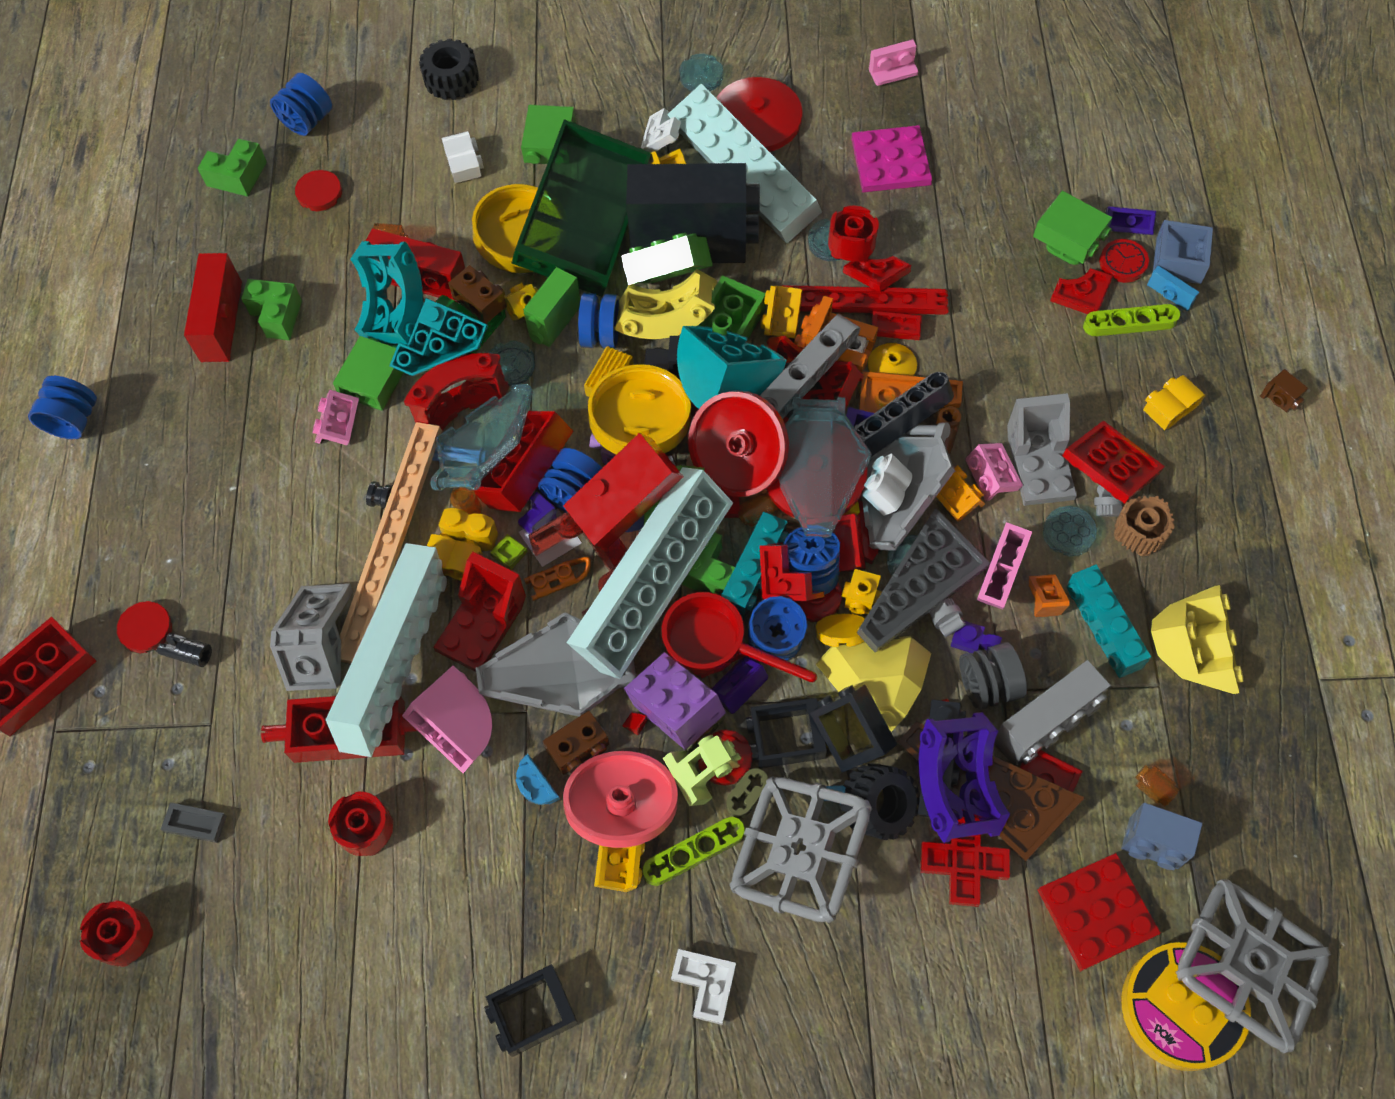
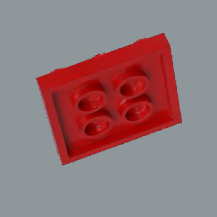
(1113, 461)
(1098, 912)

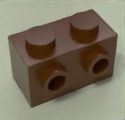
(478, 294)
(576, 743)

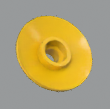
(880, 361)

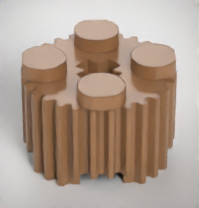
(1144, 525)

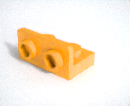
(959, 496)

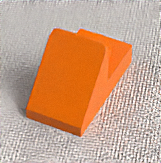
(1048, 595)

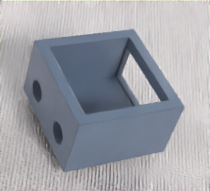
(1184, 250)
(1161, 836)

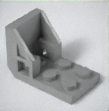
(1037, 441)
(307, 638)

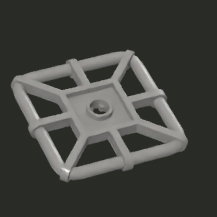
(809, 863)
(1236, 965)

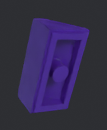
(1131, 220)
(740, 684)

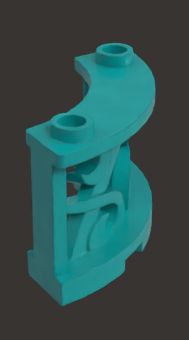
(376, 275)

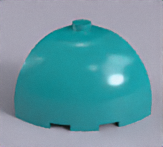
(722, 364)

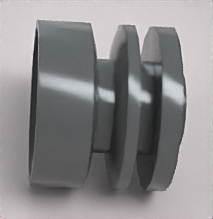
(993, 676)

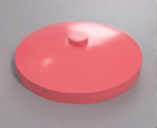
(620, 799)

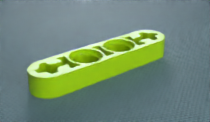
(1132, 323)
(696, 855)

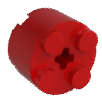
(853, 234)
(355, 809)
(99, 935)

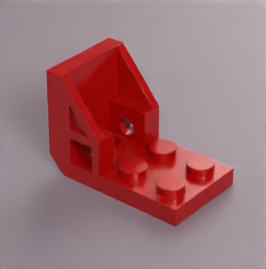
(489, 606)

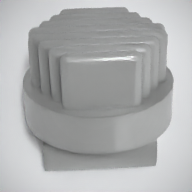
(1106, 504)
(947, 617)

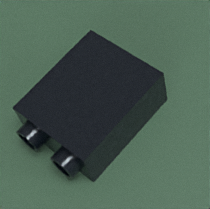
(694, 200)

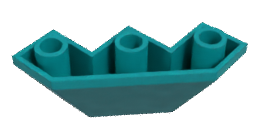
(438, 338)

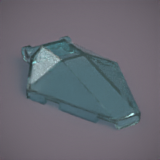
(483, 441)
(821, 464)

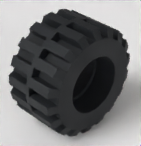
(449, 69)
(898, 803)

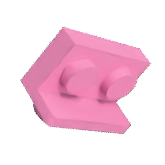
(893, 63)
(336, 417)
(993, 470)

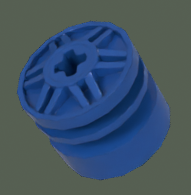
(301, 104)
(62, 407)
(569, 474)
(816, 556)
(780, 615)

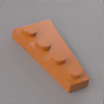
(882, 388)

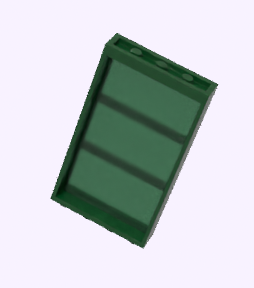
(579, 208)

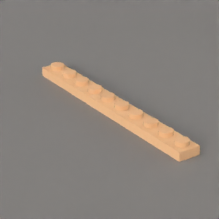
(389, 536)

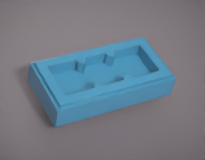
(1173, 288)

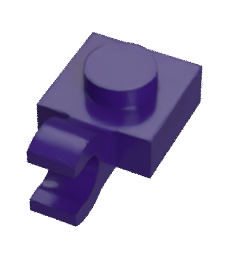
(972, 638)

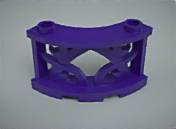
(941, 803)

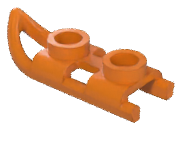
(561, 572)

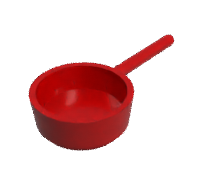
(707, 634)

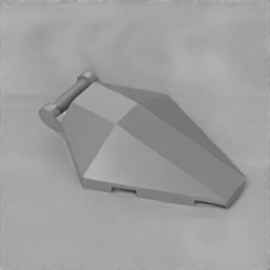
(931, 469)
(548, 672)

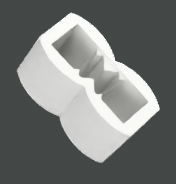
(461, 156)
(887, 484)

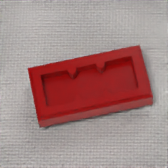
(897, 325)

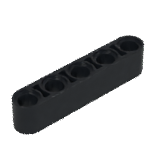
(905, 412)

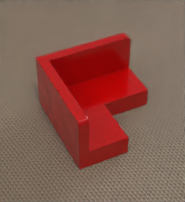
(851, 543)
(779, 581)

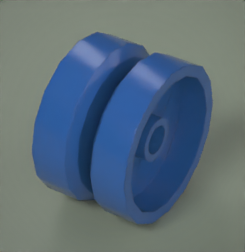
(598, 320)

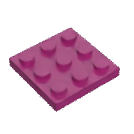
(891, 159)

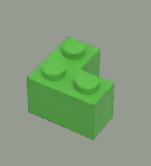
(234, 172)
(275, 304)
(708, 572)

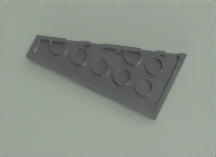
(929, 573)

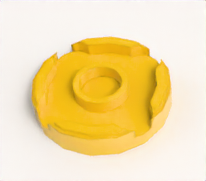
(839, 629)

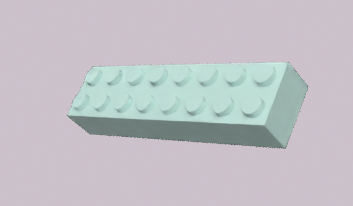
(723, 139)
(650, 573)
(387, 651)

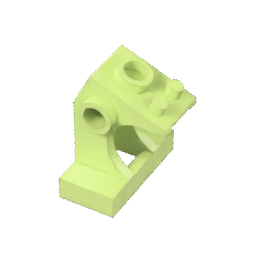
(718, 757)

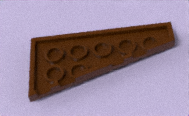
(1033, 803)

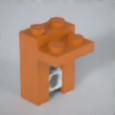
(821, 316)

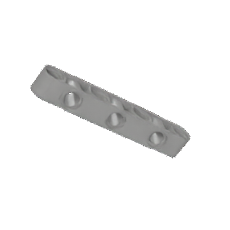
(811, 364)

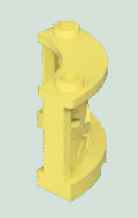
(664, 313)

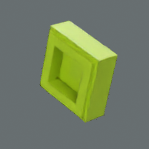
(509, 552)

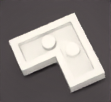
(660, 131)
(714, 979)

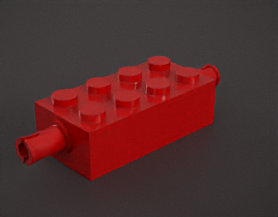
(310, 739)

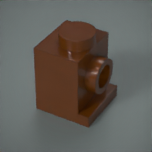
(1285, 391)

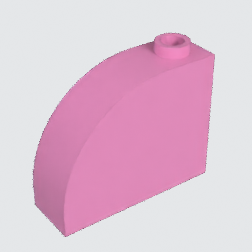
(1004, 566)
(453, 718)

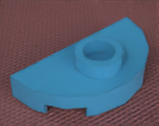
(534, 784)

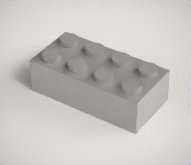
(1051, 714)

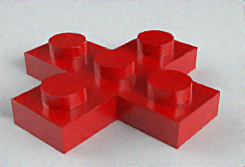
(965, 864)

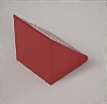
(635, 722)

